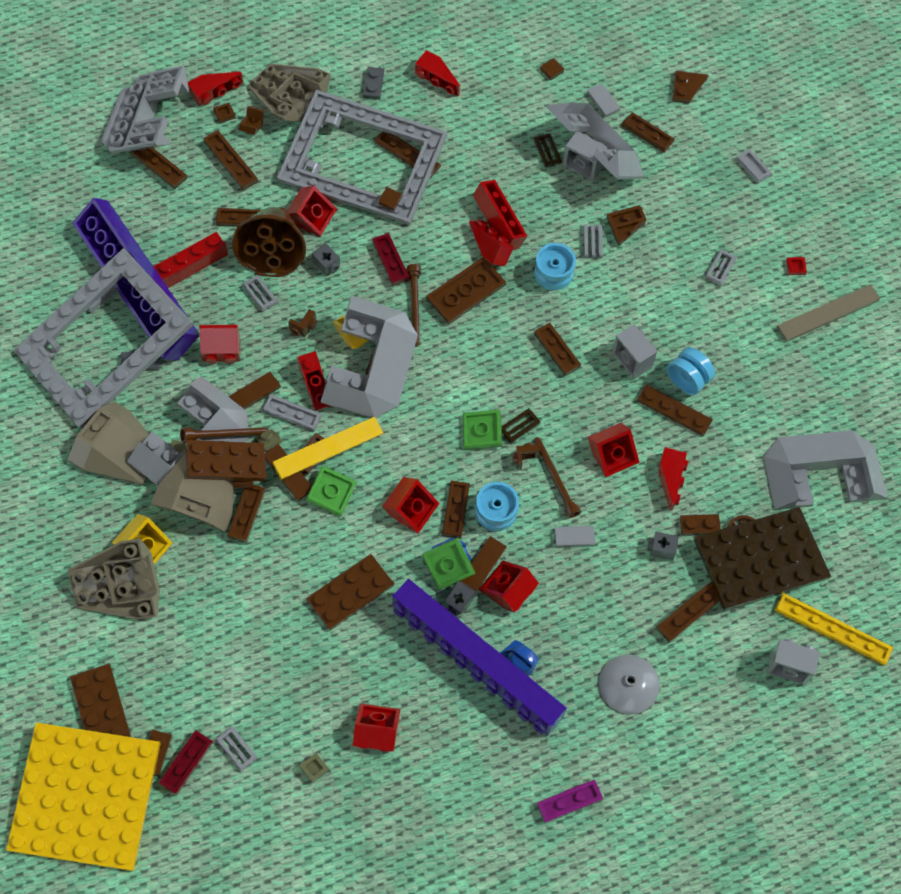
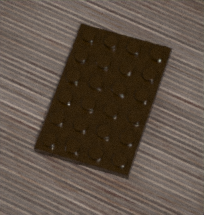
(761, 558)

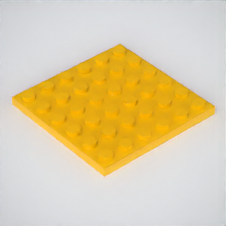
(84, 796)

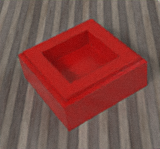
(796, 265)

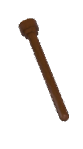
(414, 273)
(188, 433)
(570, 507)

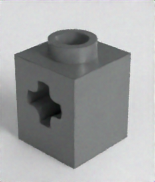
(326, 259)
(670, 543)
(468, 596)

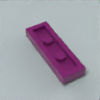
(569, 801)

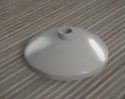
(622, 695)

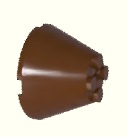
(269, 243)

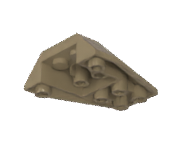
(289, 89)
(108, 443)
(197, 498)
(118, 581)

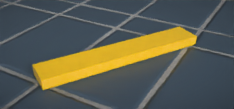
(327, 448)
(834, 629)

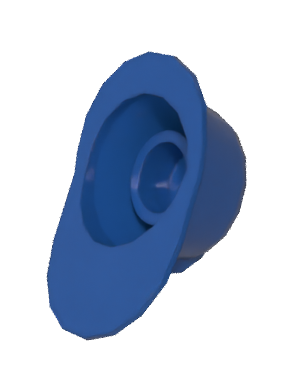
(521, 656)

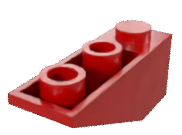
(435, 70)
(210, 86)
(491, 245)
(313, 378)
(670, 472)

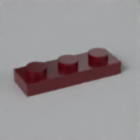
(390, 259)
(186, 762)

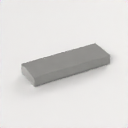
(292, 412)

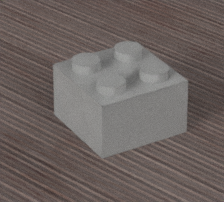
(580, 155)
(634, 351)
(793, 661)

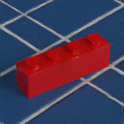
(499, 212)
(192, 259)

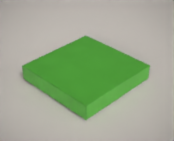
(482, 429)
(331, 491)
(448, 563)

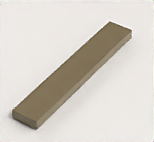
(828, 313)

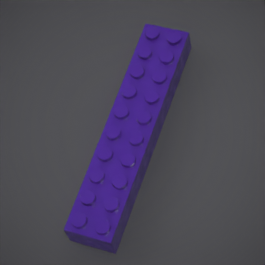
(106, 237)
(478, 657)

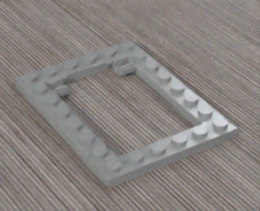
(319, 112)
(37, 358)

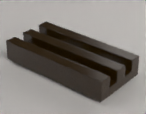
(551, 162)
(527, 412)

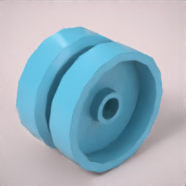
(554, 266)
(690, 371)
(496, 506)

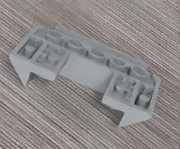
(133, 120)
(619, 156)
(389, 366)
(210, 408)
(794, 455)

